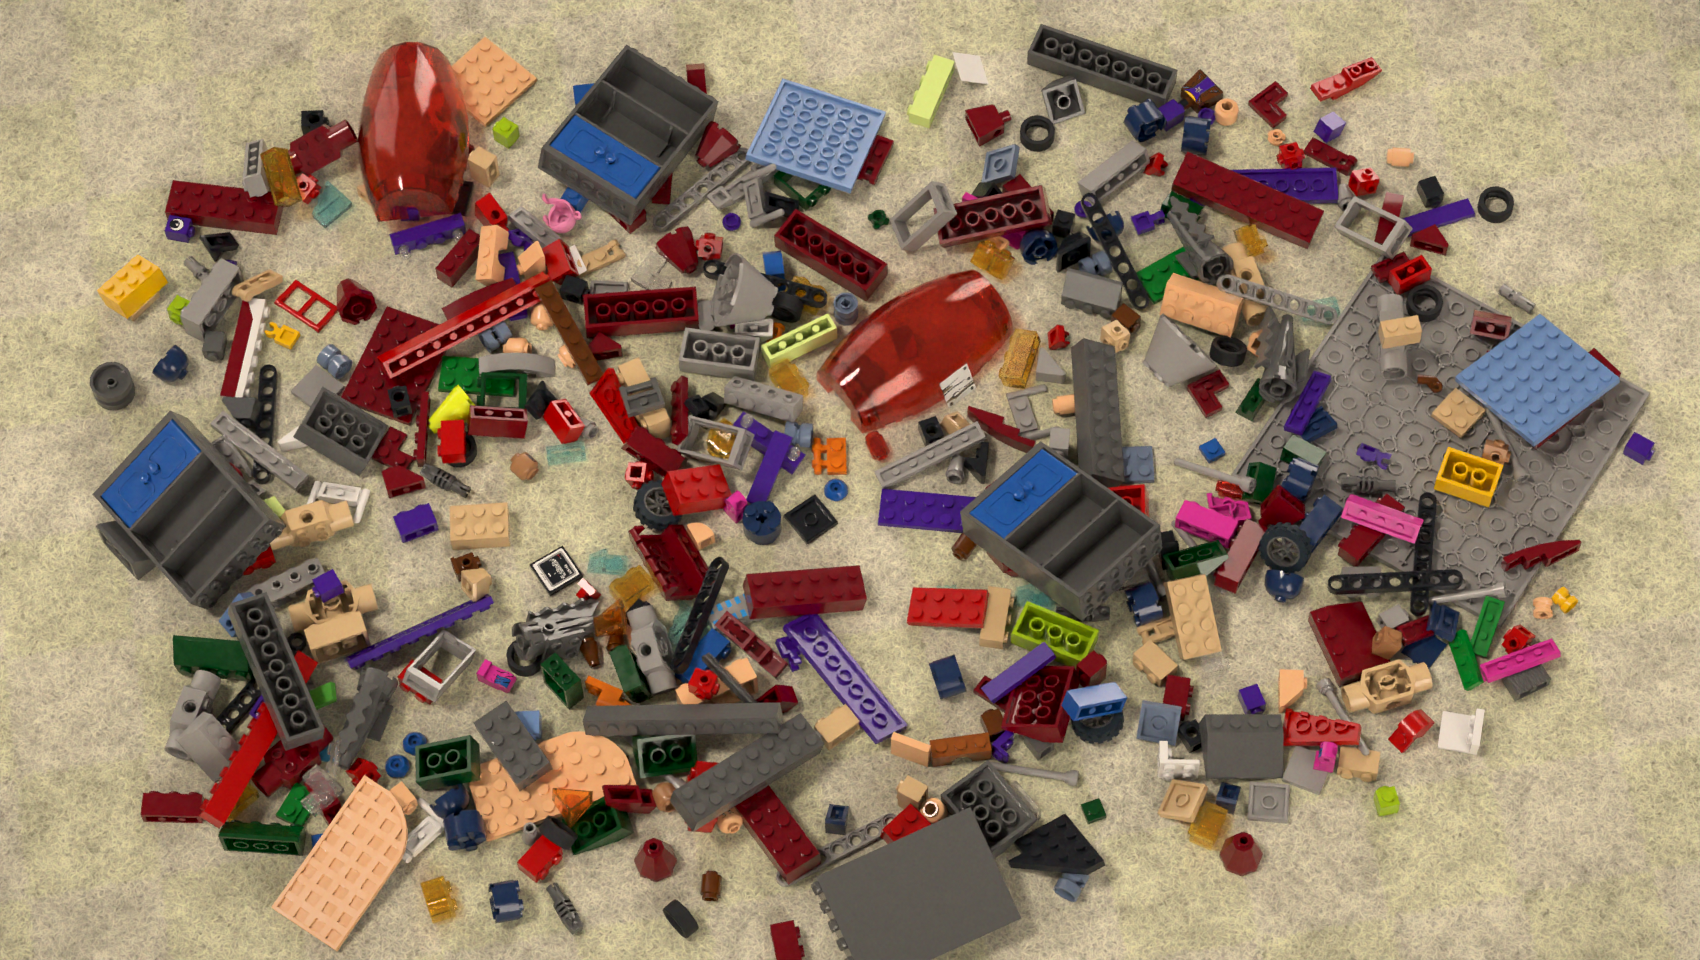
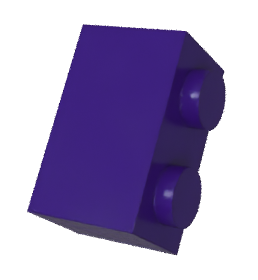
(415, 522)

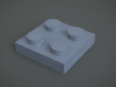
(1001, 164)
(1138, 464)
(1158, 722)

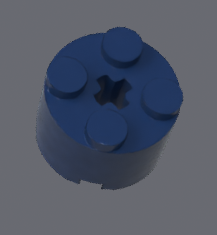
(1144, 120)
(1195, 135)
(1300, 478)
(762, 522)
(1143, 603)
(947, 677)
(464, 830)
(505, 901)

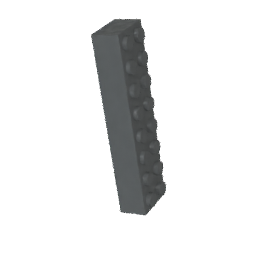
(1101, 66)
(1097, 411)
(276, 671)
(746, 772)

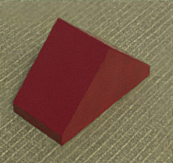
(696, 76)
(1430, 240)
(604, 347)

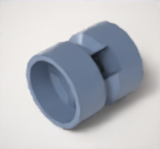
(1097, 265)
(846, 309)
(501, 333)
(332, 360)
(801, 434)
(1070, 886)

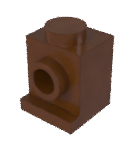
(459, 564)

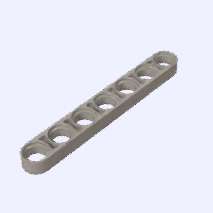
(697, 196)
(1286, 298)
(844, 842)

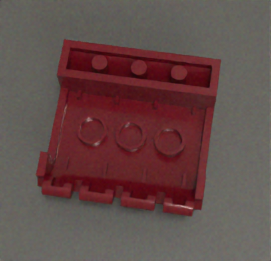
(671, 561)

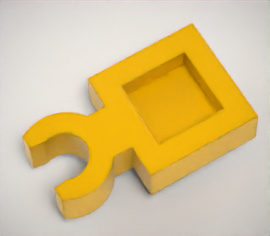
(285, 336)

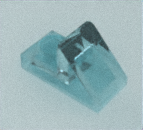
(604, 563)
(1029, 593)

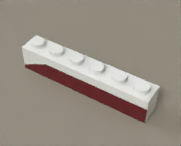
(244, 349)

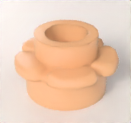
(1276, 141)

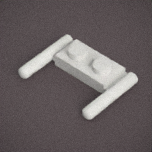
(337, 493)
(423, 833)

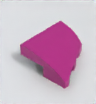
(1237, 509)

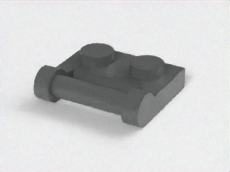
(644, 401)

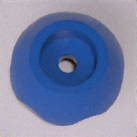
(835, 495)
(408, 745)
(401, 770)

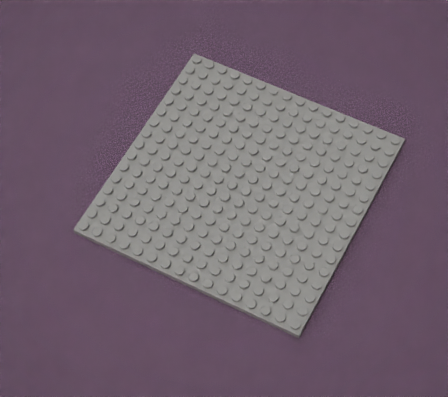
(1399, 422)

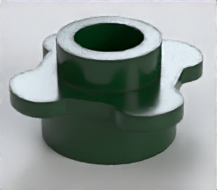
(875, 215)

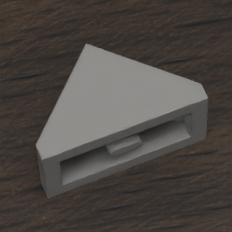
(1048, 369)

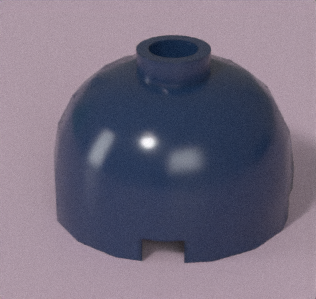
(1116, 222)
(1040, 243)
(172, 365)
(1283, 585)
(451, 802)

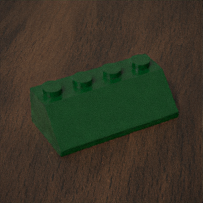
(216, 656)
(263, 838)

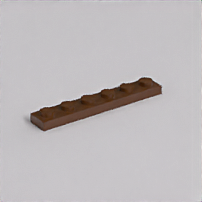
(569, 332)

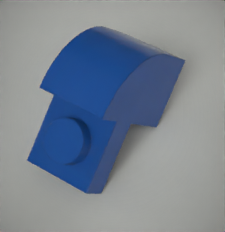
(774, 265)

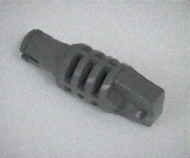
(444, 480)
(1367, 484)
(1101, 613)
(565, 909)

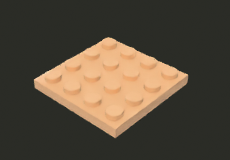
(490, 80)

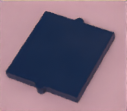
(1424, 650)

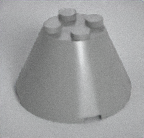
(741, 294)
(1174, 355)

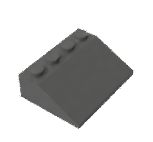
(340, 431)
(1242, 746)
(994, 804)

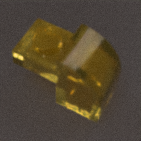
(1250, 239)

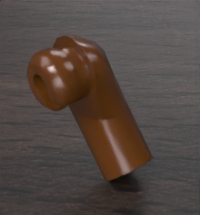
(1431, 381)

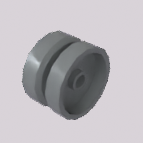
(112, 386)

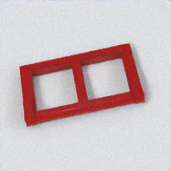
(299, 315)

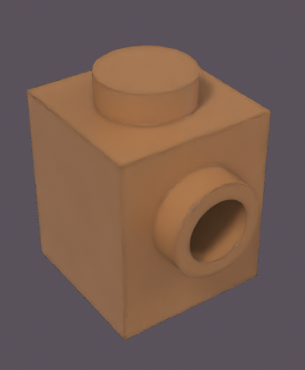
(1386, 642)

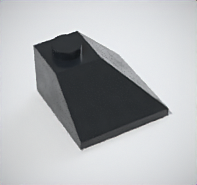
(1072, 249)

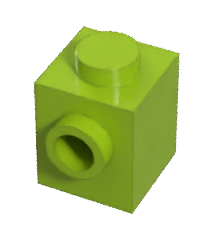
(505, 132)
(175, 308)
(1386, 800)

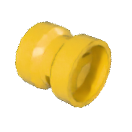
(1564, 600)

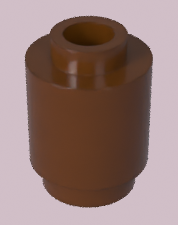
(963, 547)
(710, 886)

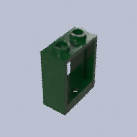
(811, 200)
(481, 383)
(560, 676)
(630, 676)

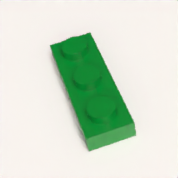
(1486, 626)
(1465, 660)

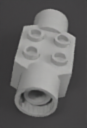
(1392, 360)
(652, 649)
(194, 700)

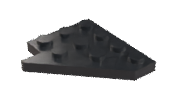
(1057, 848)

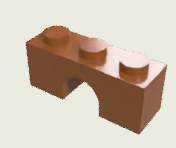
(971, 746)

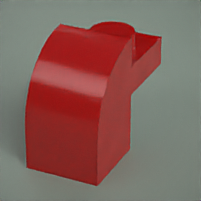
(1410, 728)

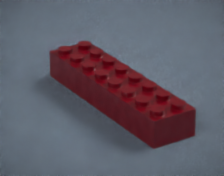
(1247, 200)

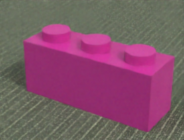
(1206, 523)

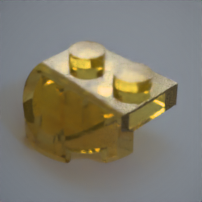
(720, 442)

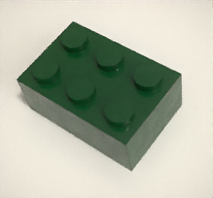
(447, 762)

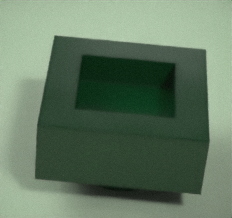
(1093, 811)

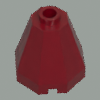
(715, 145)
(679, 250)
(354, 302)
(1241, 854)
(655, 860)

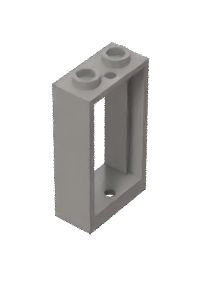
(945, 212)
(1393, 241)
(739, 450)
(424, 684)

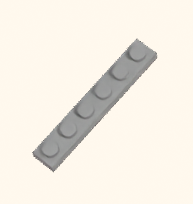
(259, 450)
(930, 455)

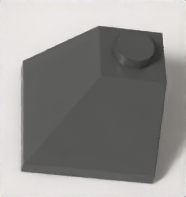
(1062, 99)

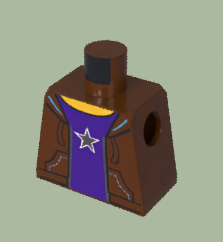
(1200, 92)

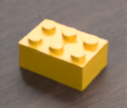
(132, 286)
(1468, 477)

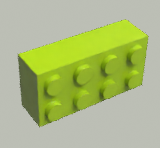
(1064, 636)

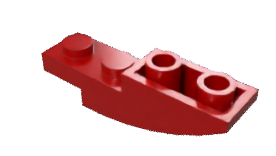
(1346, 81)

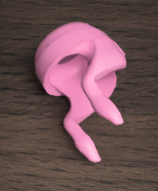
(561, 216)

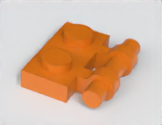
(835, 456)

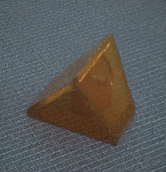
(612, 620)
(572, 803)

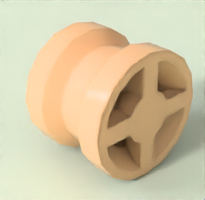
(1542, 608)

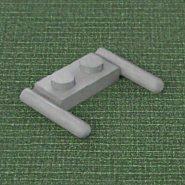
(755, 197)
(1023, 413)

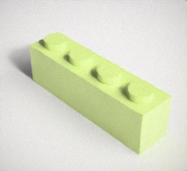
(931, 91)
(800, 341)

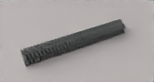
(727, 679)

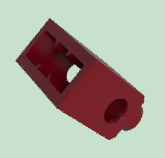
(986, 122)
(1281, 507)

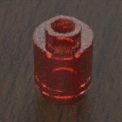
(877, 445)
(1228, 489)

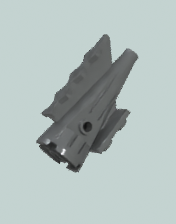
(1201, 256)
(1278, 357)
(555, 630)
(368, 713)

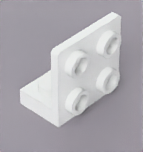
(1461, 732)
(1174, 768)

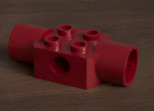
(321, 147)
(287, 767)

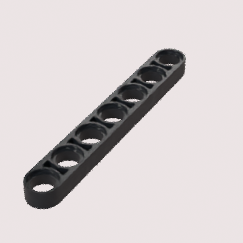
(1114, 241)
(792, 286)
(266, 416)
(1426, 545)
(1404, 577)
(700, 606)
(249, 690)

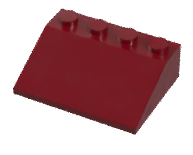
(1345, 639)
(1036, 704)

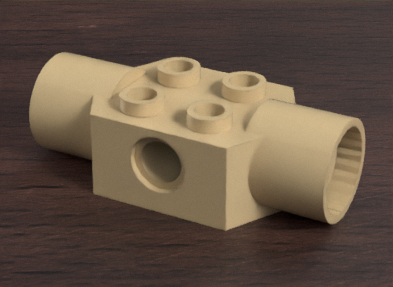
(1246, 268)
(312, 523)
(316, 612)
(1386, 687)

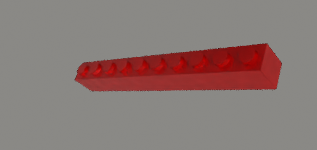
(462, 327)
(247, 758)

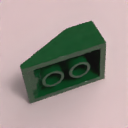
(1195, 560)
(600, 827)

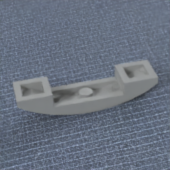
(734, 192)
(517, 363)

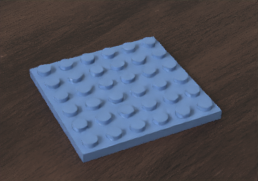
(816, 135)
(1537, 380)

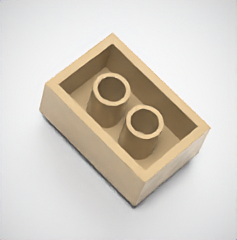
(479, 526)
(337, 637)

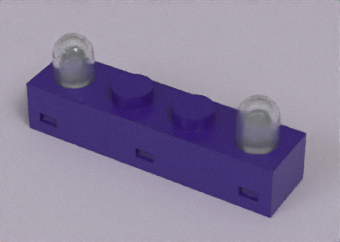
(427, 234)
(762, 438)

